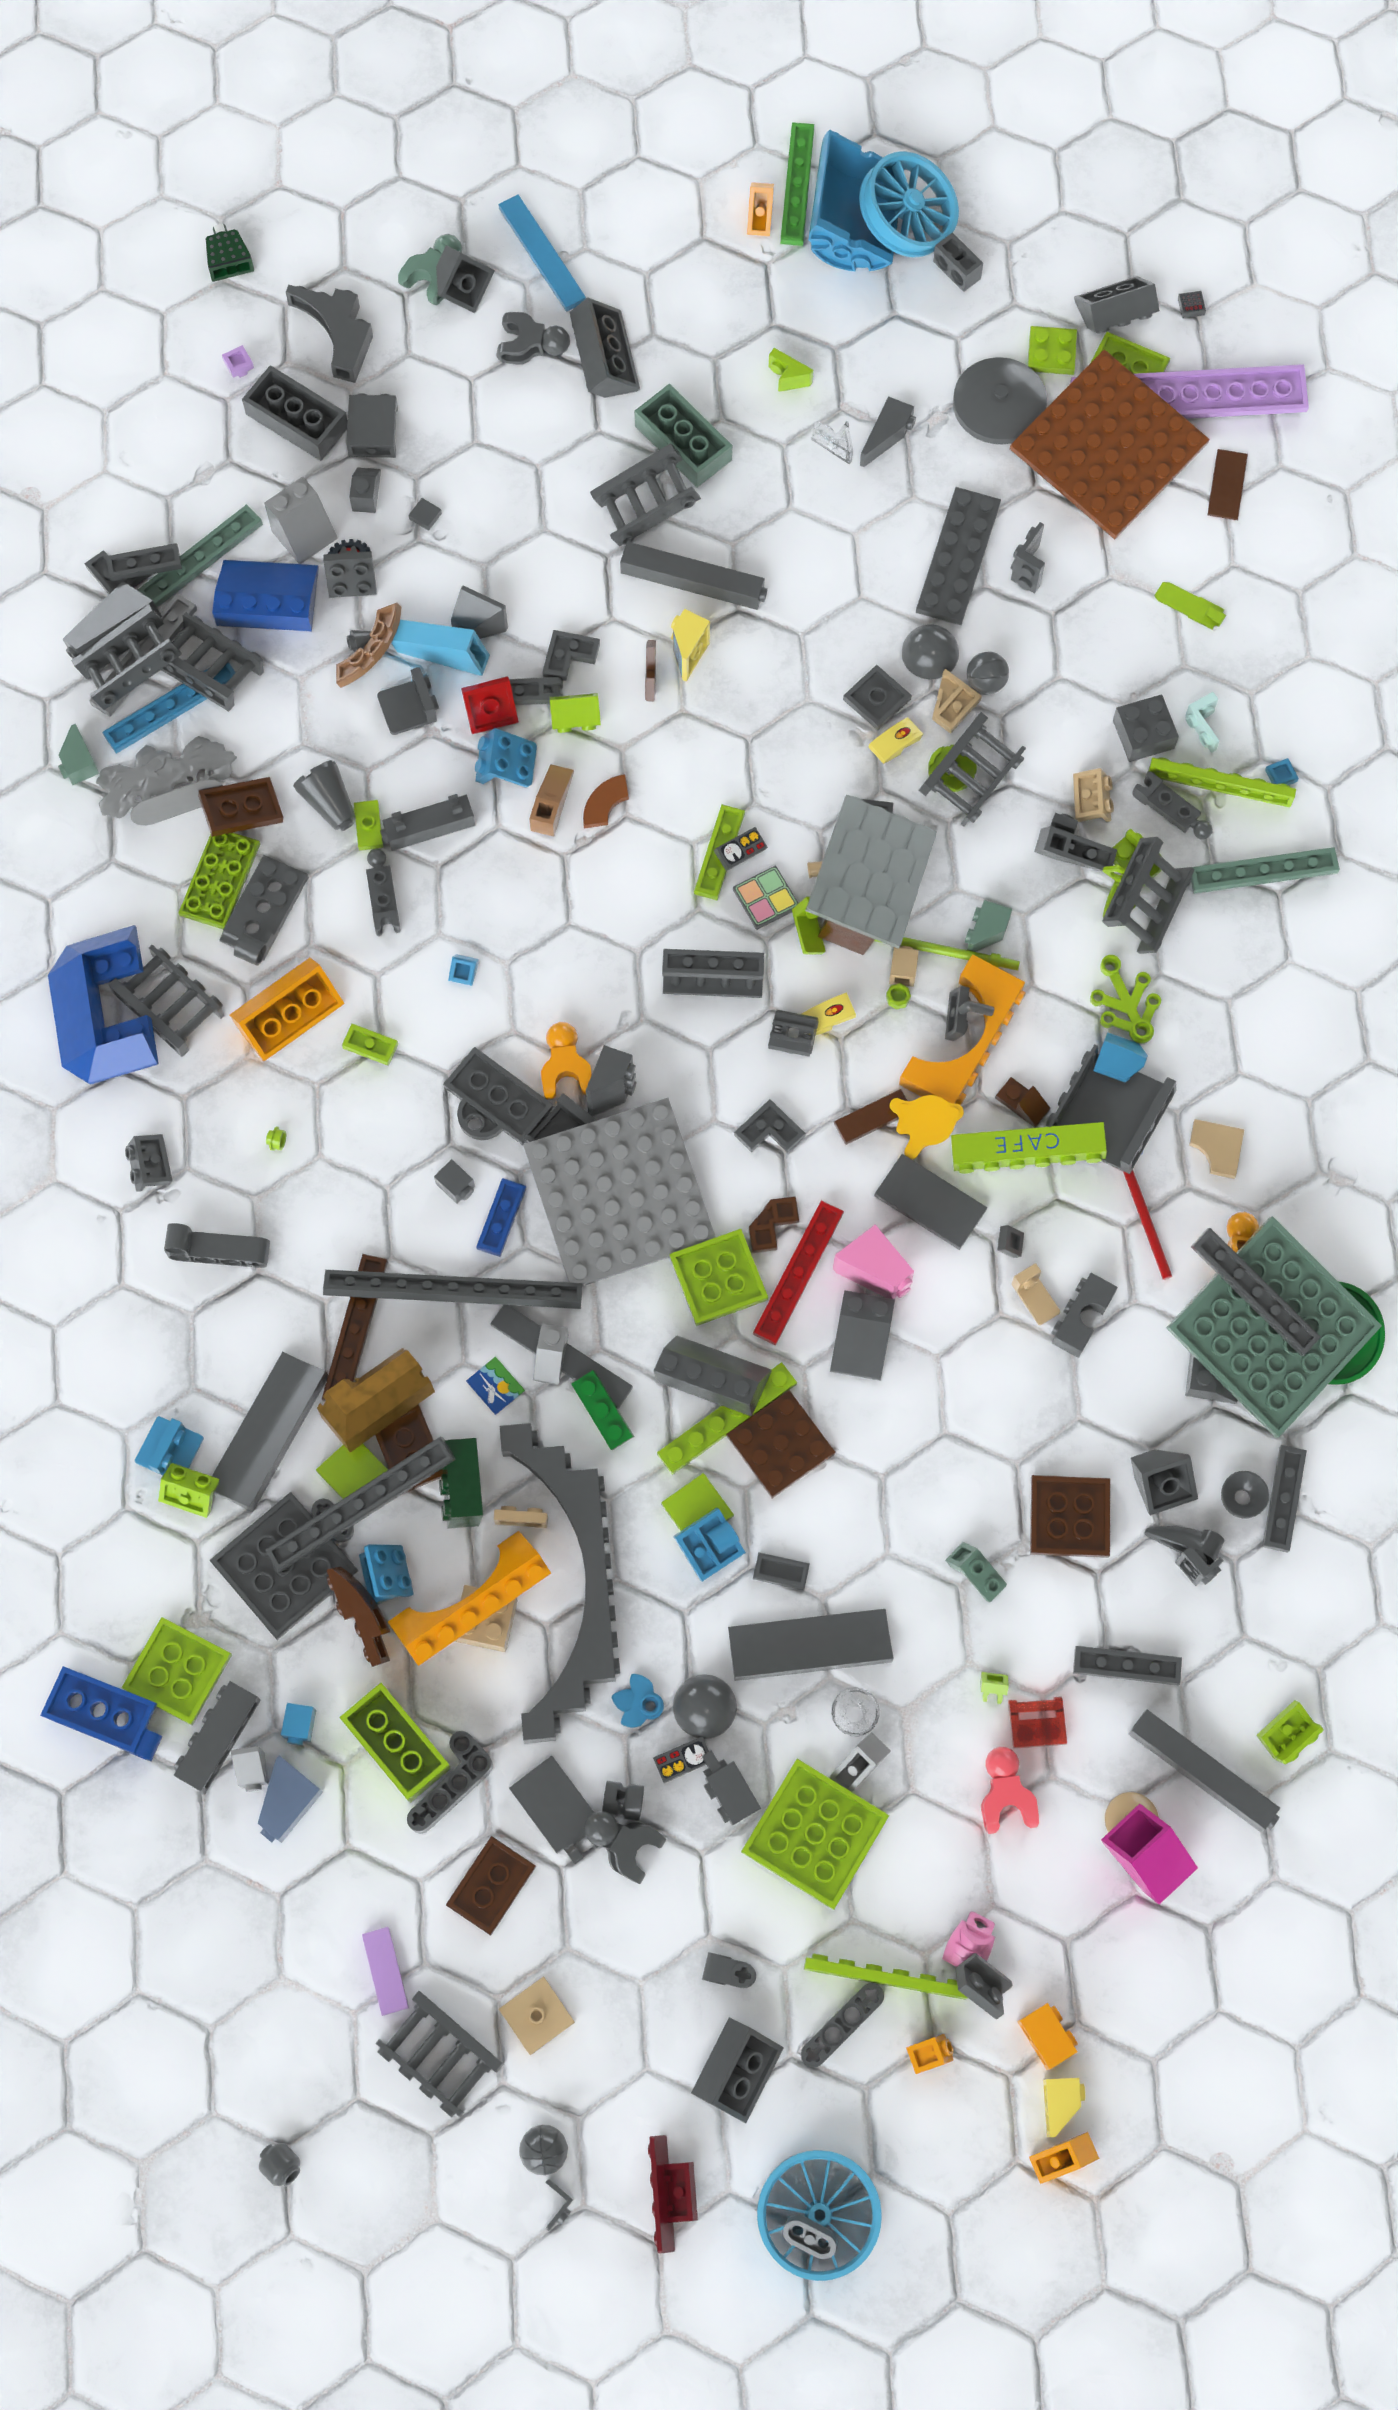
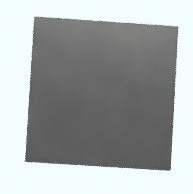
(275, 1596)

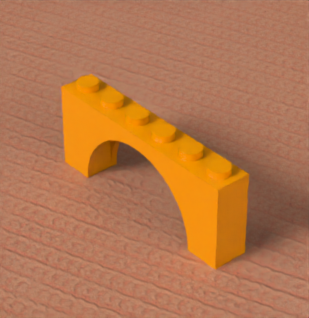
(951, 1078)
(430, 1632)

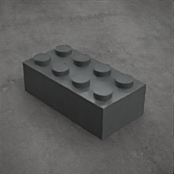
(295, 413)

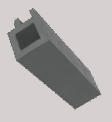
(427, 822)

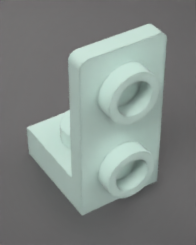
(1195, 719)

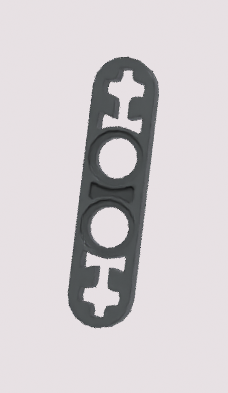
(839, 2022)

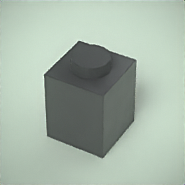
(455, 1182)

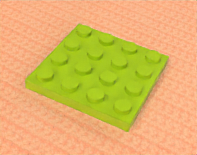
(815, 1834)

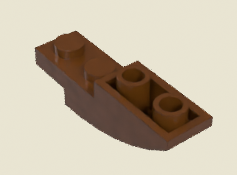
(357, 1603)

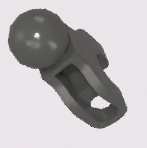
(531, 339)
(621, 1842)

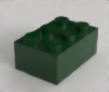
(462, 1486)

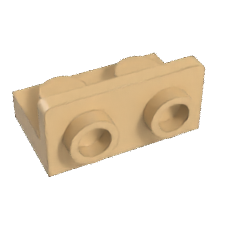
(1092, 795)

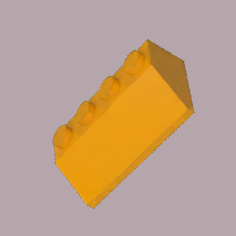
(287, 1008)

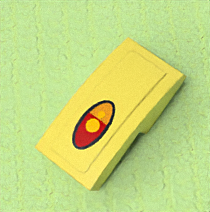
(895, 739)
(832, 1012)

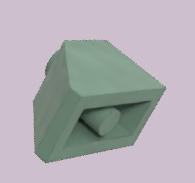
(76, 758)

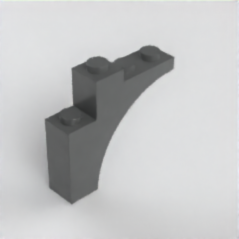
(338, 317)

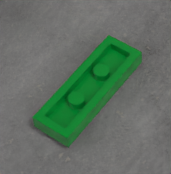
(602, 1410)

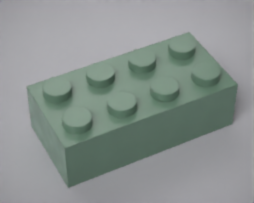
(673, 420)

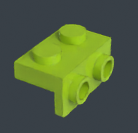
(1289, 1733)

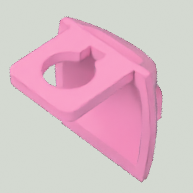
(969, 1940)

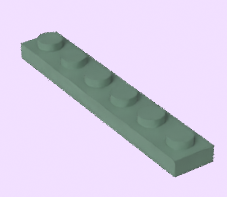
(203, 555)
(1264, 870)

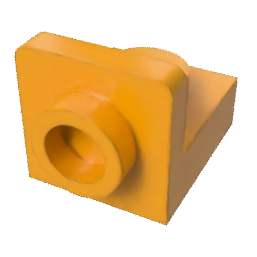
(930, 2053)

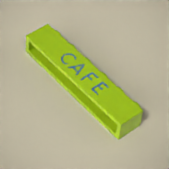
(1028, 1147)

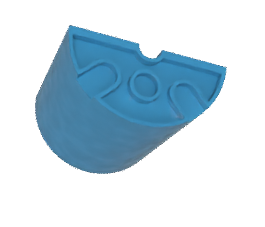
(837, 224)

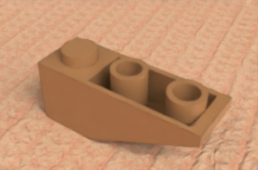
(550, 800)

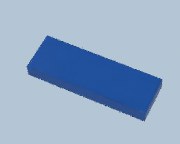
(501, 1217)

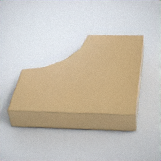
(1220, 1146)

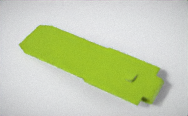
(1190, 605)

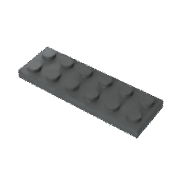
(958, 556)

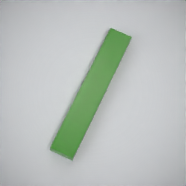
(797, 184)

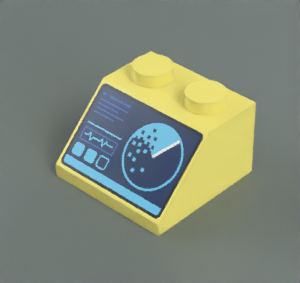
(690, 640)

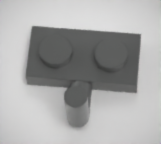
(958, 1007)

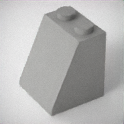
(300, 520)

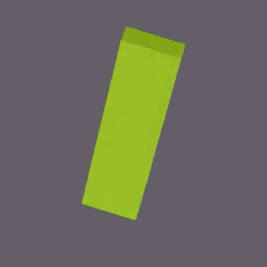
(712, 871)

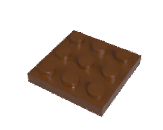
(780, 1444)
(1070, 1516)

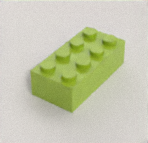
(395, 1742)

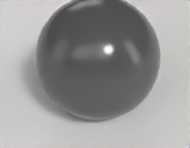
(930, 651)
(704, 1706)

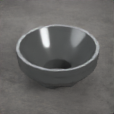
(1250, 1483)

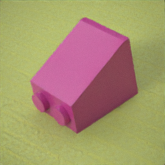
(1150, 1853)

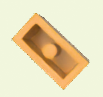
(1048, 2036)

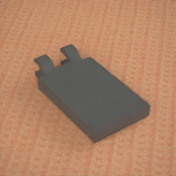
(554, 1806)

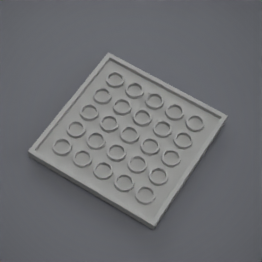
(619, 1192)

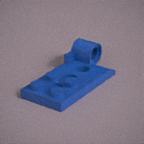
(130, 1737)

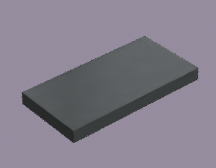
(930, 1201)

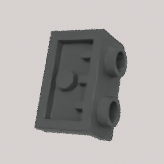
(148, 1161)
(1194, 1566)
(983, 1984)

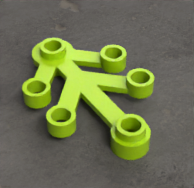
(1126, 1003)

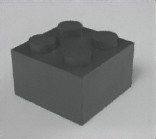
(1145, 728)

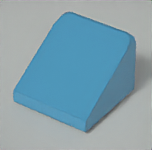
(463, 969)

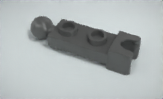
(1171, 806)
(381, 892)

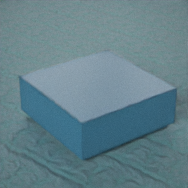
(1282, 772)

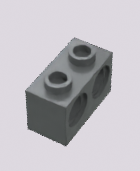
(958, 262)

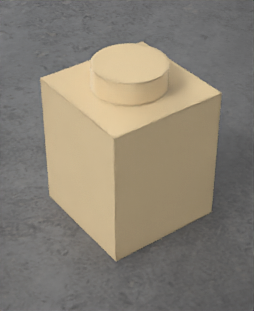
(904, 966)

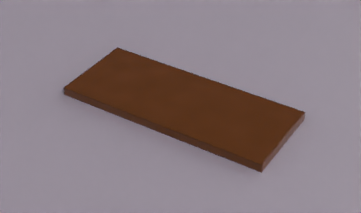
(1227, 484)

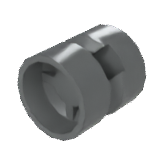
(632, 1798)

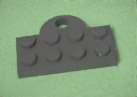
(495, 1099)

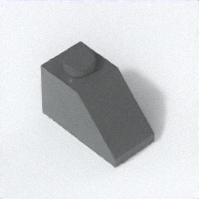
(364, 489)

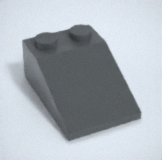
(862, 1335)

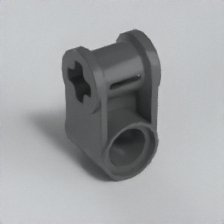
(723, 1971)

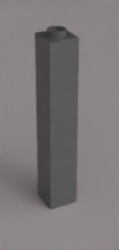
(693, 575)
(1205, 1771)

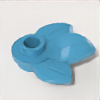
(634, 1700)

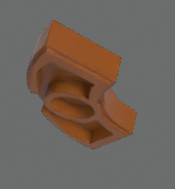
(603, 800)

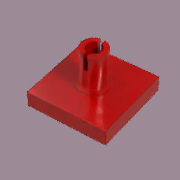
(490, 705)

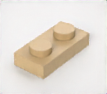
(511, 1517)

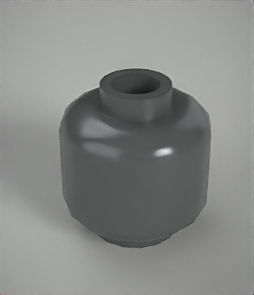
(279, 2164)

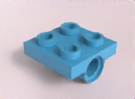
(709, 1544)

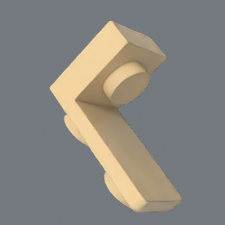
(1035, 1295)

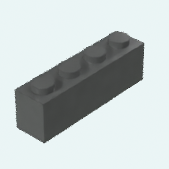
(217, 1736)

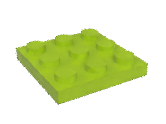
(718, 1277)
(177, 1671)

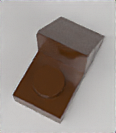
(1023, 1102)

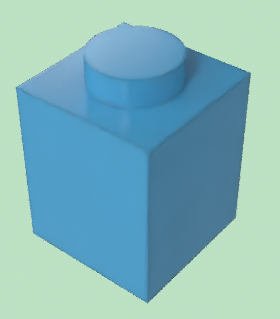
(298, 1723)

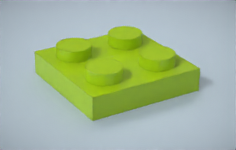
(1052, 350)

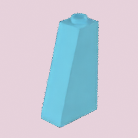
(442, 645)

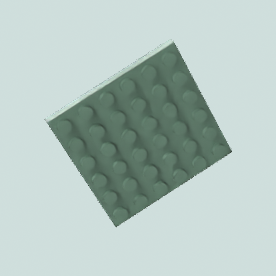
(1250, 1354)

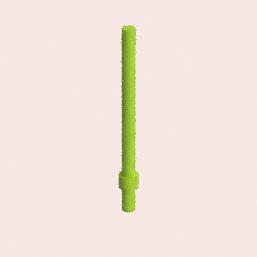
(994, 959)

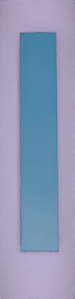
(542, 252)
(158, 713)

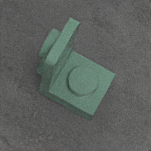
(977, 1570)

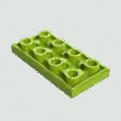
(219, 879)

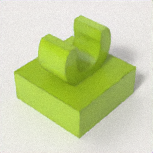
(994, 1684)

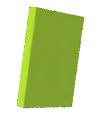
(1133, 356)

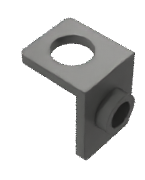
(564, 2211)

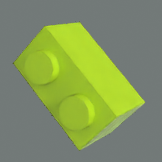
(575, 711)

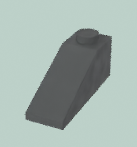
(888, 430)
(1074, 849)

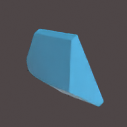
(1120, 1058)

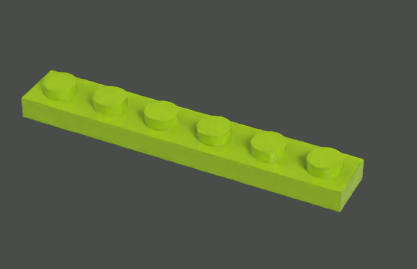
(1221, 782)
(721, 1422)
(874, 1974)

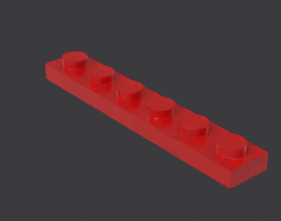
(798, 1273)

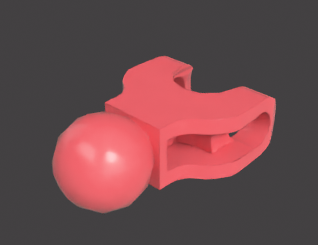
(1006, 1790)

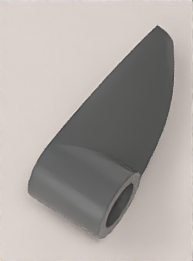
(1182, 1538)

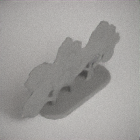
(158, 775)

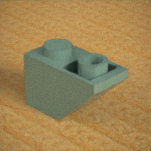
(989, 927)

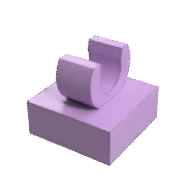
(237, 362)

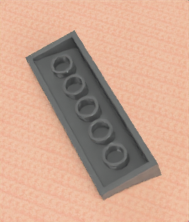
(268, 1430)
(810, 1644)

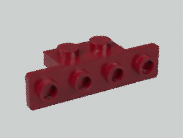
(672, 2193)

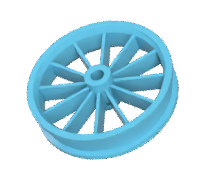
(908, 204)
(820, 2213)

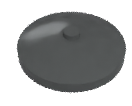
(998, 399)

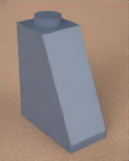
(286, 1800)

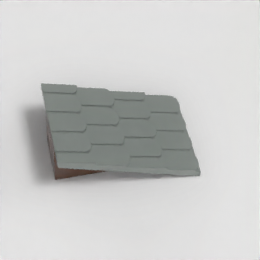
(869, 876)

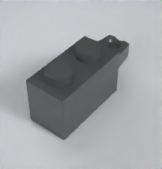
(729, 1788)

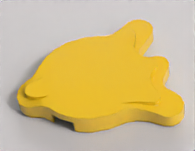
(926, 1120)

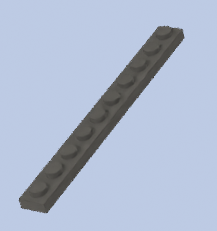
(452, 1289)

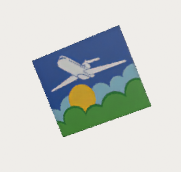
(495, 1385)

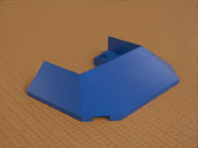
(83, 1040)

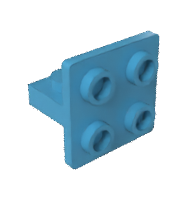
(168, 1444)
(386, 1572)

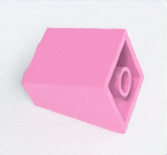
(875, 1265)

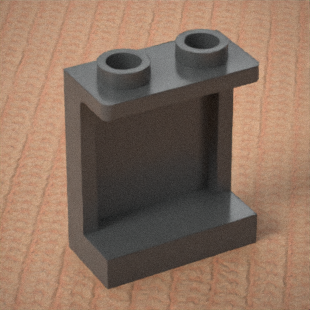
(371, 425)
(562, 1118)

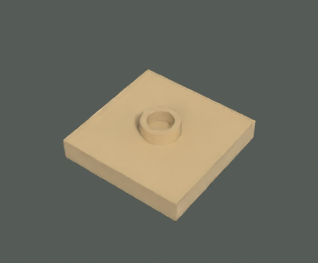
(536, 2015)

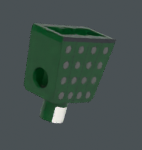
(227, 254)

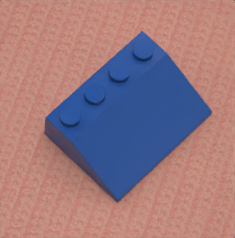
(265, 595)

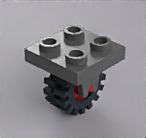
(350, 570)

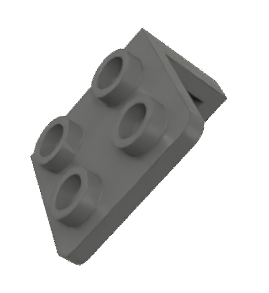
(1026, 568)
(409, 704)

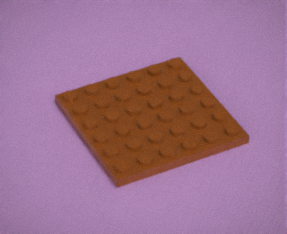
(1109, 444)

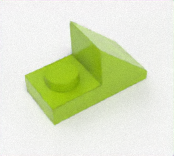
(792, 372)

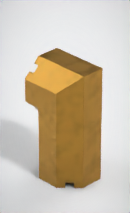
(375, 1400)

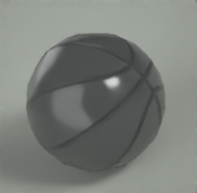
(987, 672)
(543, 2150)

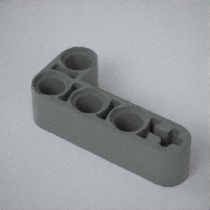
(214, 1248)
(446, 1787)

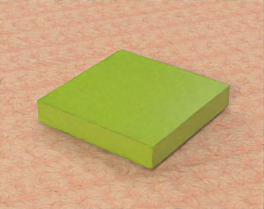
(350, 1470)
(694, 1502)

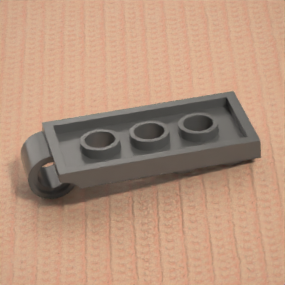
(255, 946)

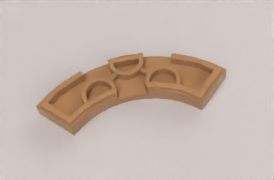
(381, 637)

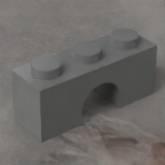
(1093, 1295)

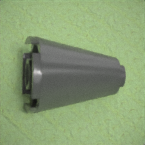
(327, 795)

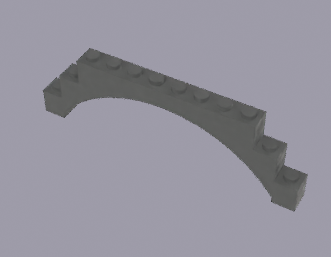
(592, 1655)

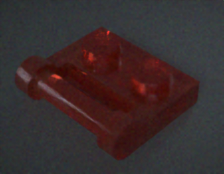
(1040, 1731)

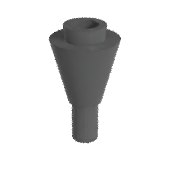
(358, 639)

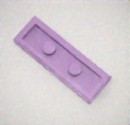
(385, 1971)

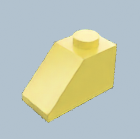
(1062, 2102)

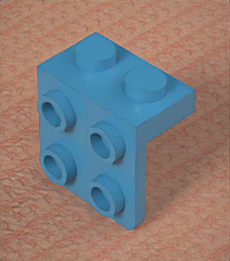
(506, 758)

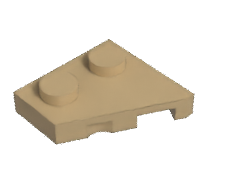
(953, 702)

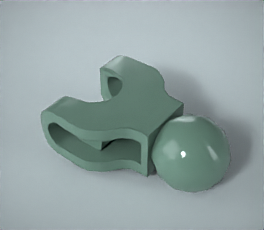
(424, 266)

